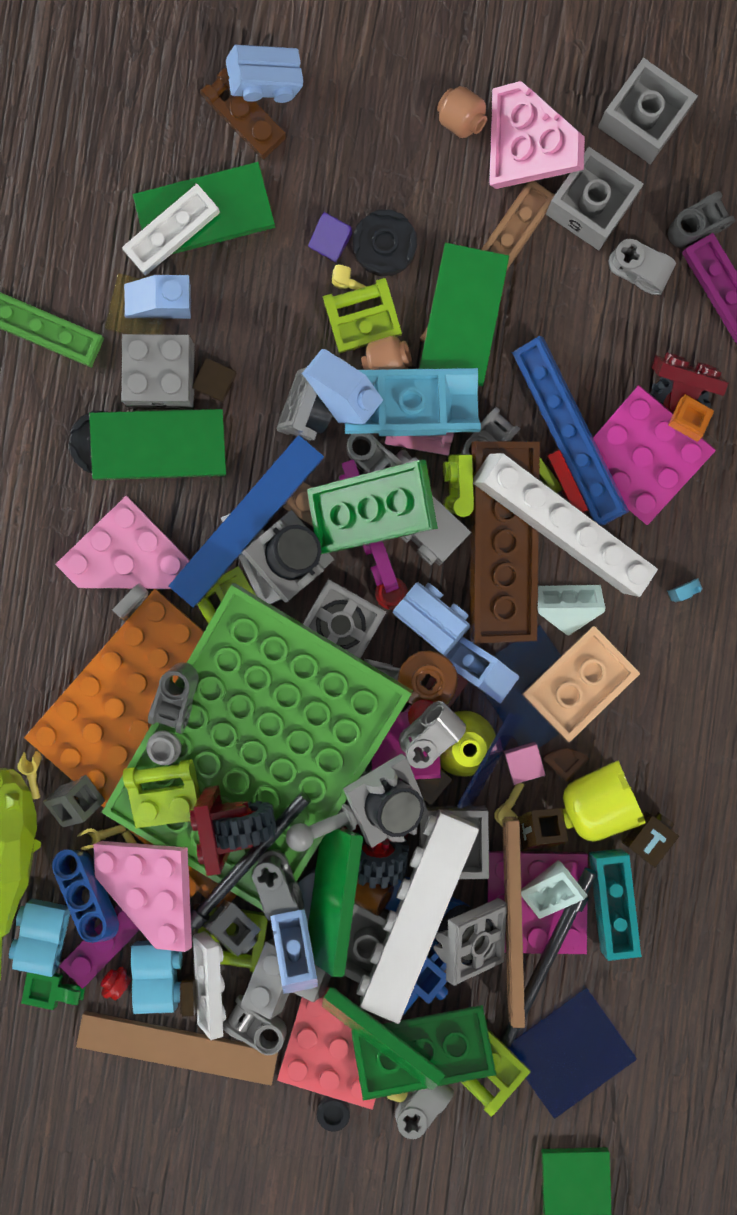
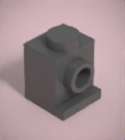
(74, 801)
(245, 933)

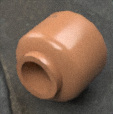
(462, 112)
(387, 354)

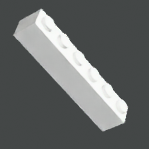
(564, 524)
(417, 916)

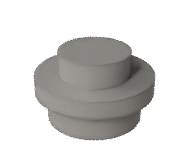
(163, 747)

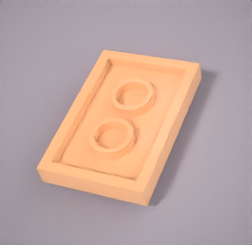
(580, 684)

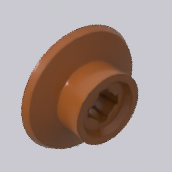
(435, 665)

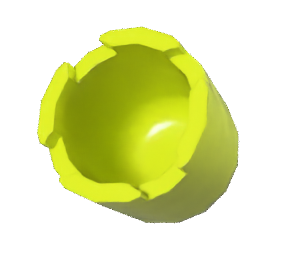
(601, 804)

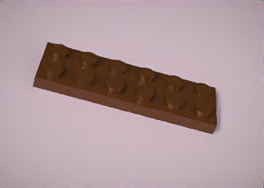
(503, 556)

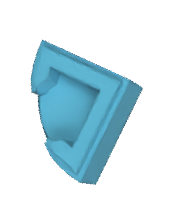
(685, 591)

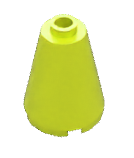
(477, 732)

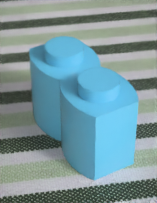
(40, 937)
(154, 978)

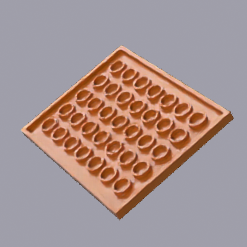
(107, 707)

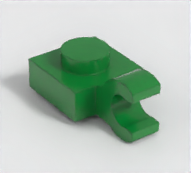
(47, 991)

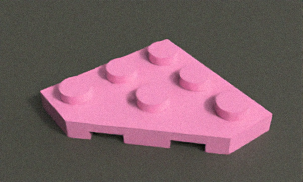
(530, 138)
(123, 552)
(149, 888)

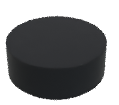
(333, 1114)

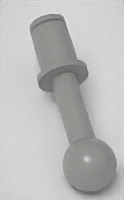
(301, 836)

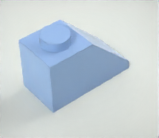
(159, 297)
(342, 388)
(482, 669)

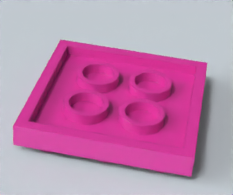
(647, 455)
(538, 931)

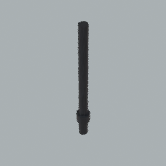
(201, 911)
(550, 953)

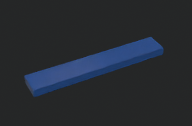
(570, 431)
(246, 521)

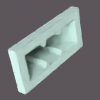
(570, 605)
(552, 891)

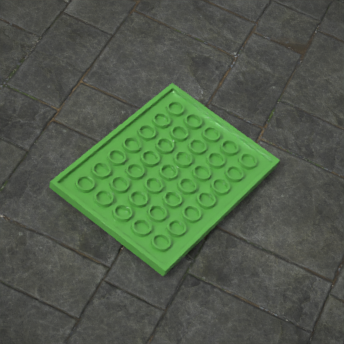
(270, 721)

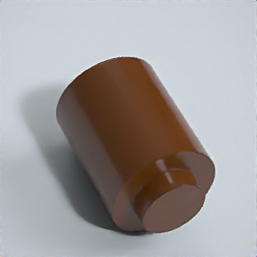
(373, 899)

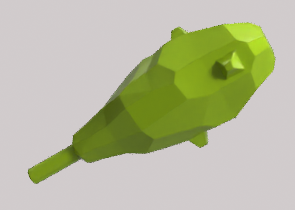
(17, 845)

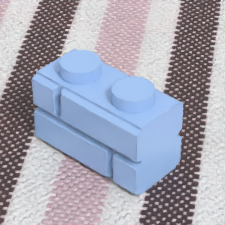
(264, 72)
(432, 618)
(294, 951)

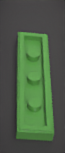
(49, 331)

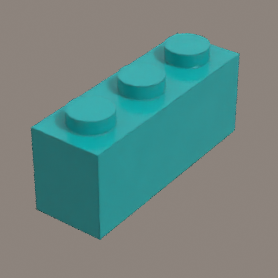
(615, 904)

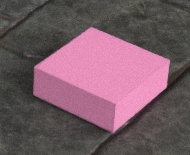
(524, 763)

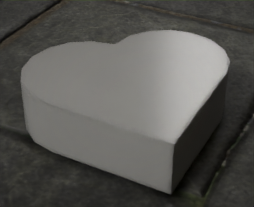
(130, 602)

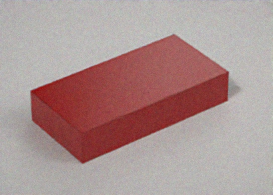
(566, 481)

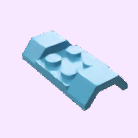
(422, 402)

